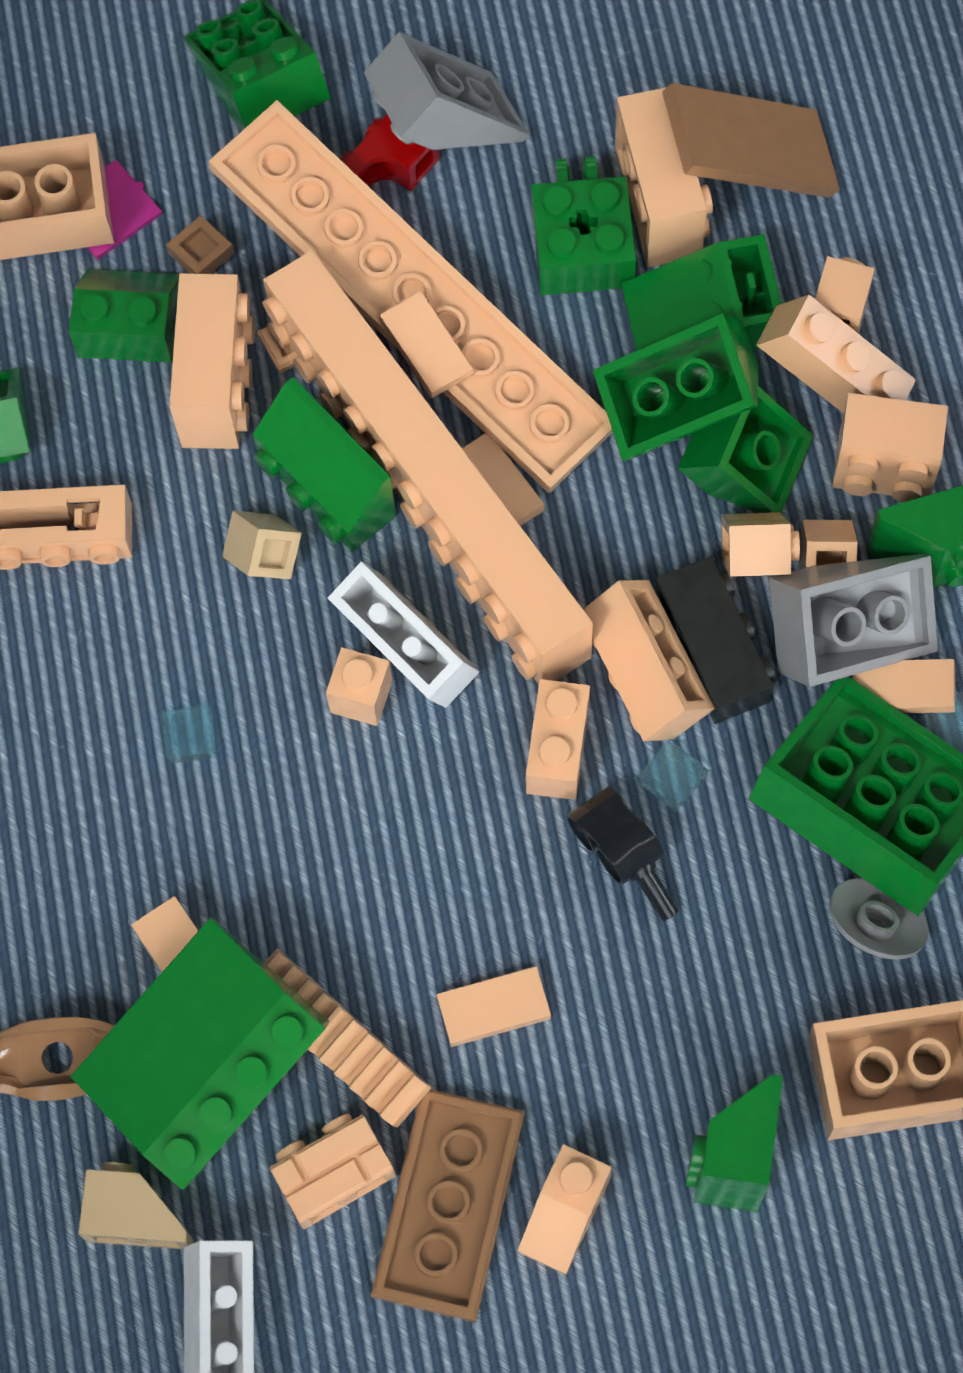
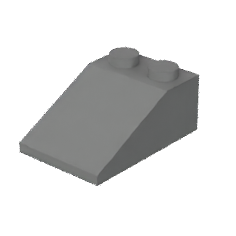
(441, 98)
(852, 617)

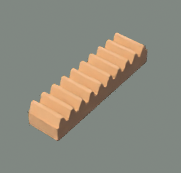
(354, 1051)

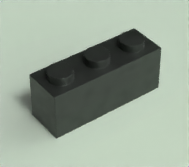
(716, 638)

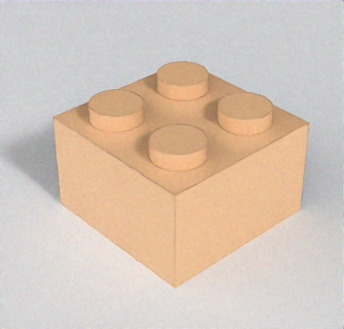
(889, 447)

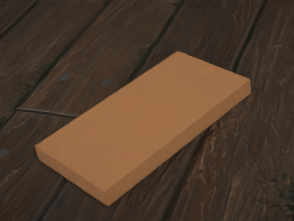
(750, 141)
(448, 1205)

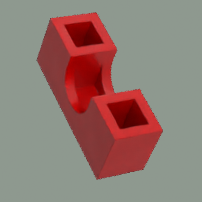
(388, 158)

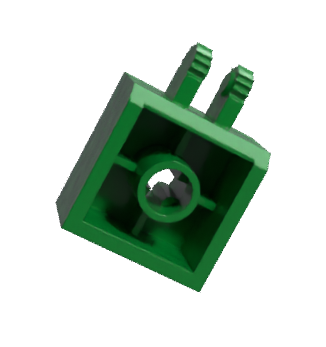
(582, 231)

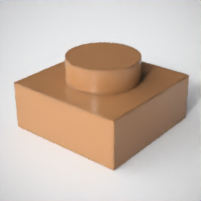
(200, 247)

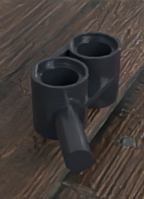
(623, 846)

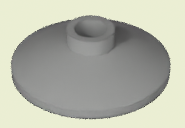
(876, 921)

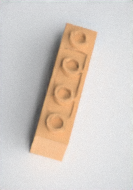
(102, 533)

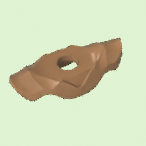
(23, 1051)

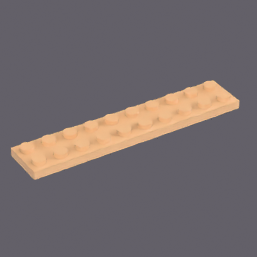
(382, 260)

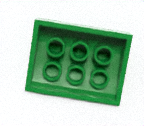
(870, 792)
(198, 1052)

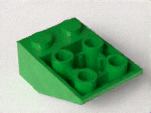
(256, 60)
(715, 280)

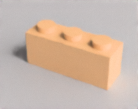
(830, 354)
(647, 661)

